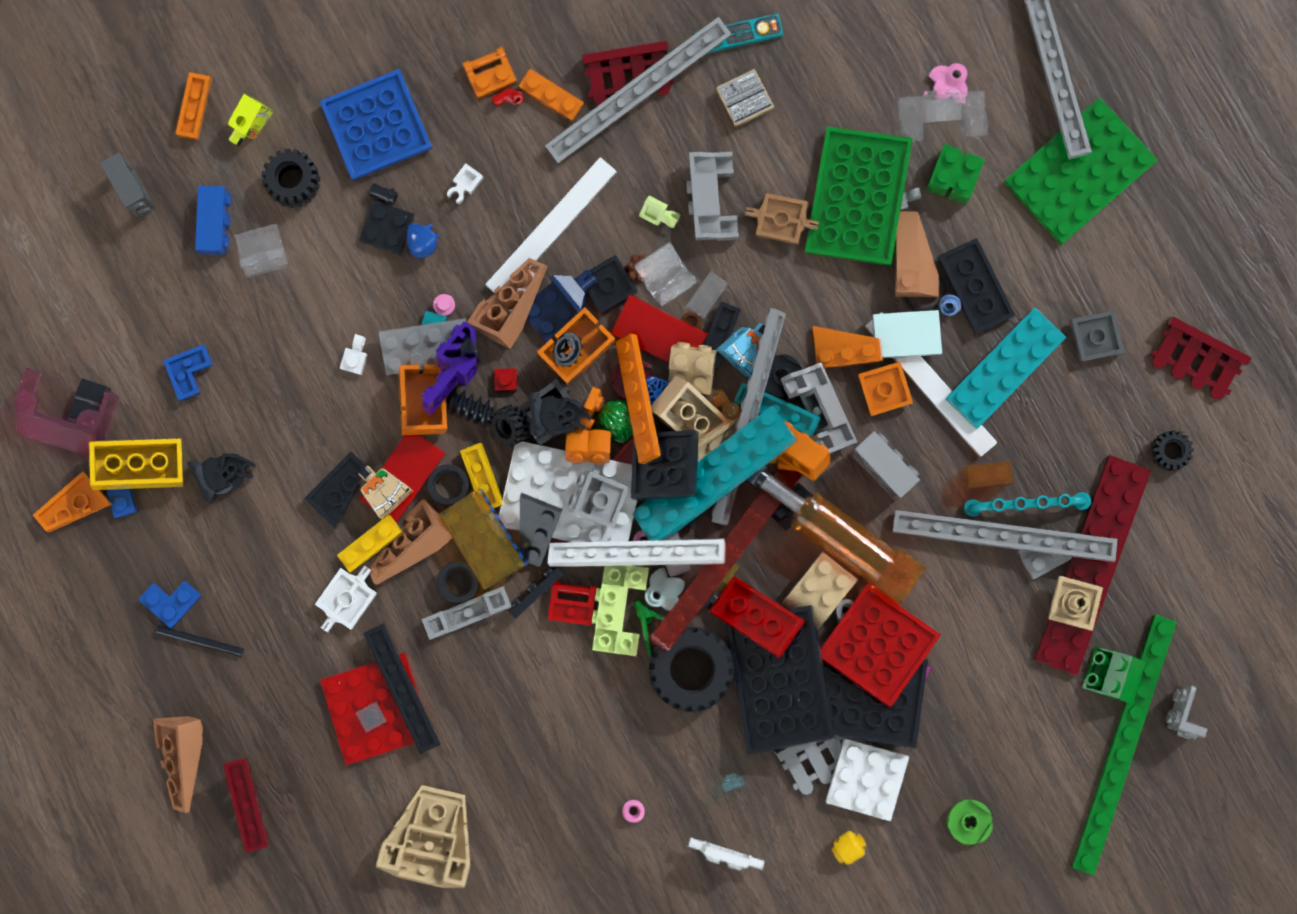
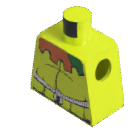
(248, 119)

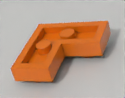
(592, 404)

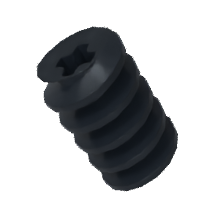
(470, 408)

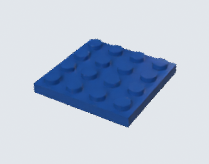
(376, 124)

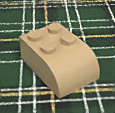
(684, 409)
(822, 587)

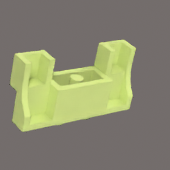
(611, 609)

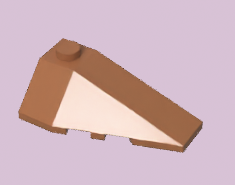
(914, 263)
(507, 309)

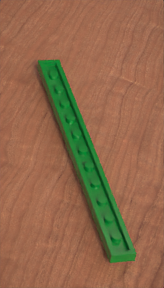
(1123, 748)

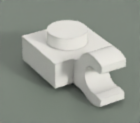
(354, 358)

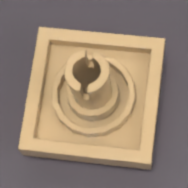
(1075, 603)

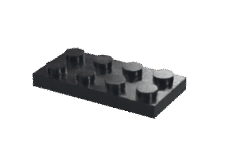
(976, 286)

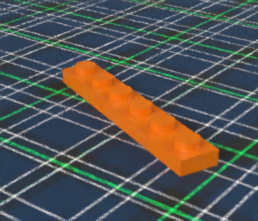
(637, 399)

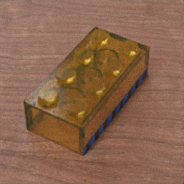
(483, 539)

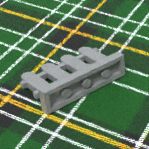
(813, 753)

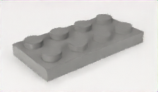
(414, 344)

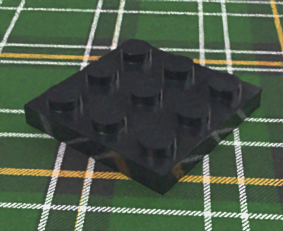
(671, 473)

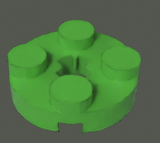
(969, 835)

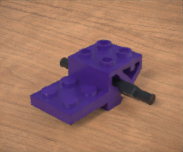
(459, 363)

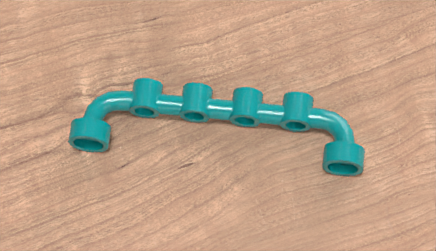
(1079, 501)

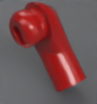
(508, 95)

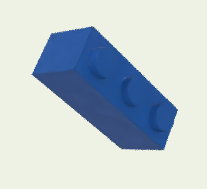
(212, 220)

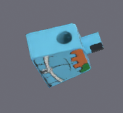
(742, 348)

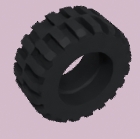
(693, 699)

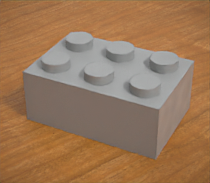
(885, 466)

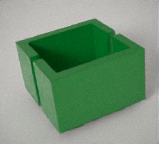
(955, 172)

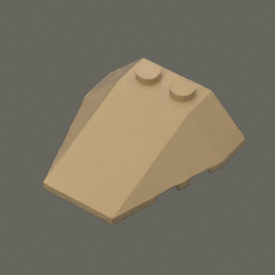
(429, 841)

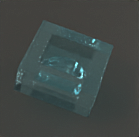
(371, 717)
(731, 782)

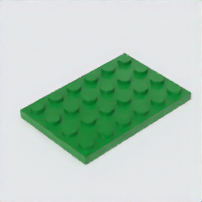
(1072, 191)
(859, 196)

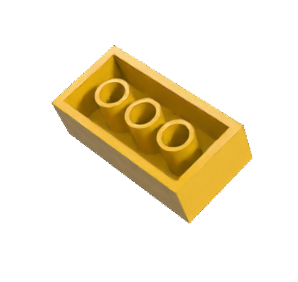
(136, 464)

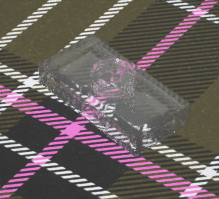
(707, 295)

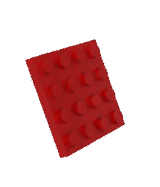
(879, 645)
(352, 692)

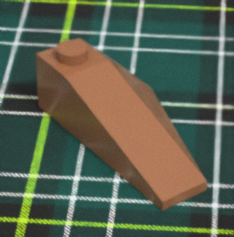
(421, 537)
(181, 748)

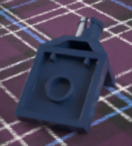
(559, 303)

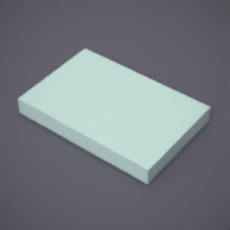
(908, 333)

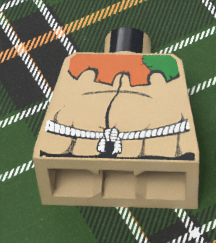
(383, 491)

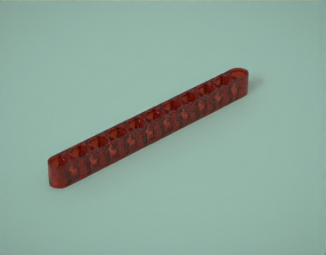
(713, 574)

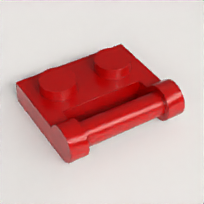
(569, 610)

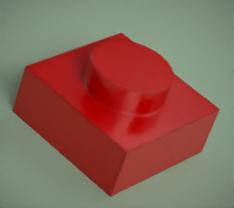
(506, 379)

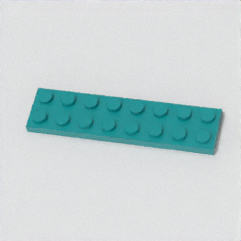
(718, 474)

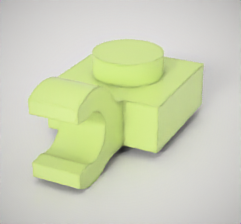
(655, 212)

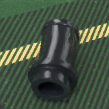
(383, 194)

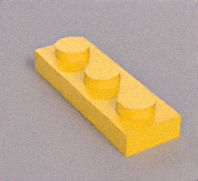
(481, 473)
(370, 543)

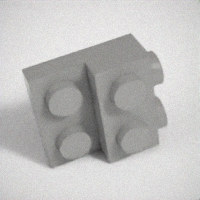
(598, 498)

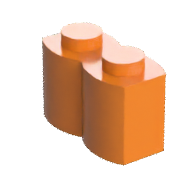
(588, 446)

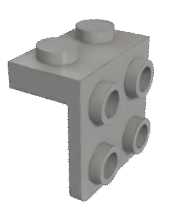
(1178, 715)

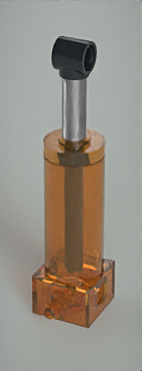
(884, 568)

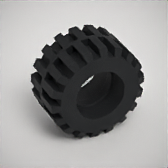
(284, 162)

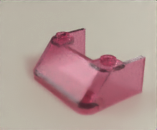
(90, 426)

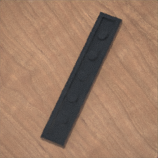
(402, 688)

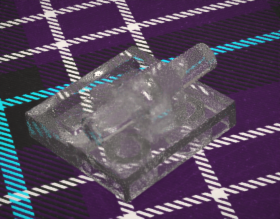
(261, 250)

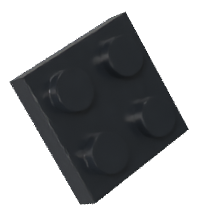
(386, 227)
(612, 285)

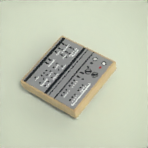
(744, 98)

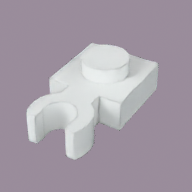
(466, 181)

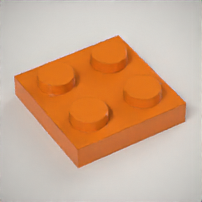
(885, 388)

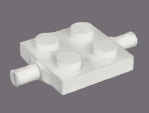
(346, 598)
(733, 858)

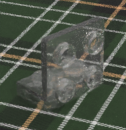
(664, 274)

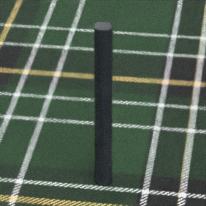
(204, 642)

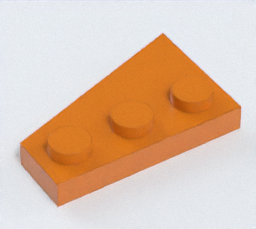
(71, 504)

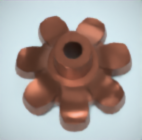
(630, 267)

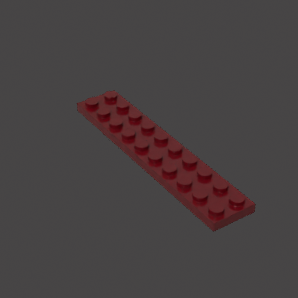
(1108, 517)

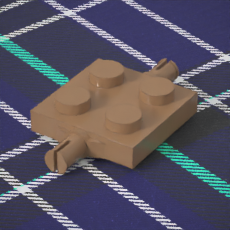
(782, 218)

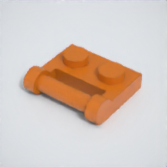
(492, 79)

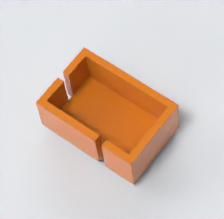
(594, 344)
(411, 388)

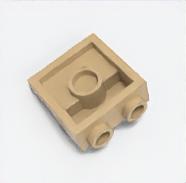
(693, 365)

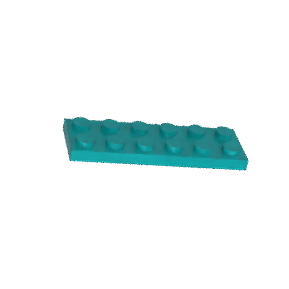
(1005, 368)

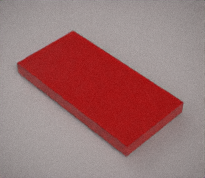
(655, 328)
(411, 464)
(756, 616)

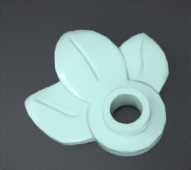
(666, 588)

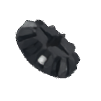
(562, 345)

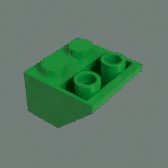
(1114, 675)

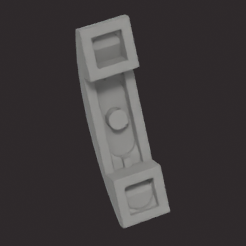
(466, 613)

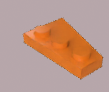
(845, 349)

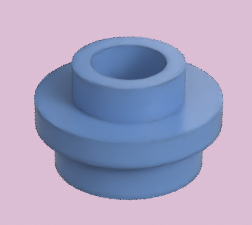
(949, 310)

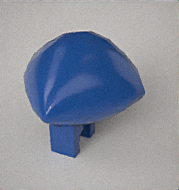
(421, 240)

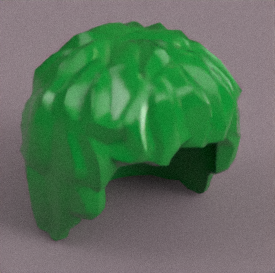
(616, 419)

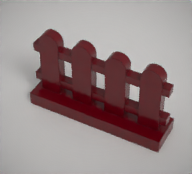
(615, 58)
(1210, 359)
(246, 805)

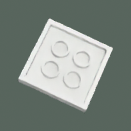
(867, 779)

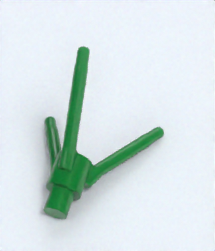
(646, 616)

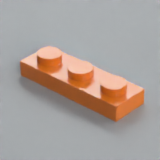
(551, 95)
(193, 106)

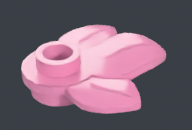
(945, 79)

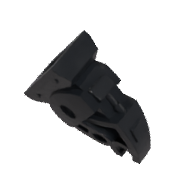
(553, 413)
(217, 474)

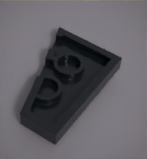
(337, 489)

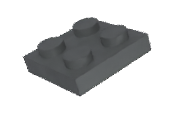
(1097, 336)

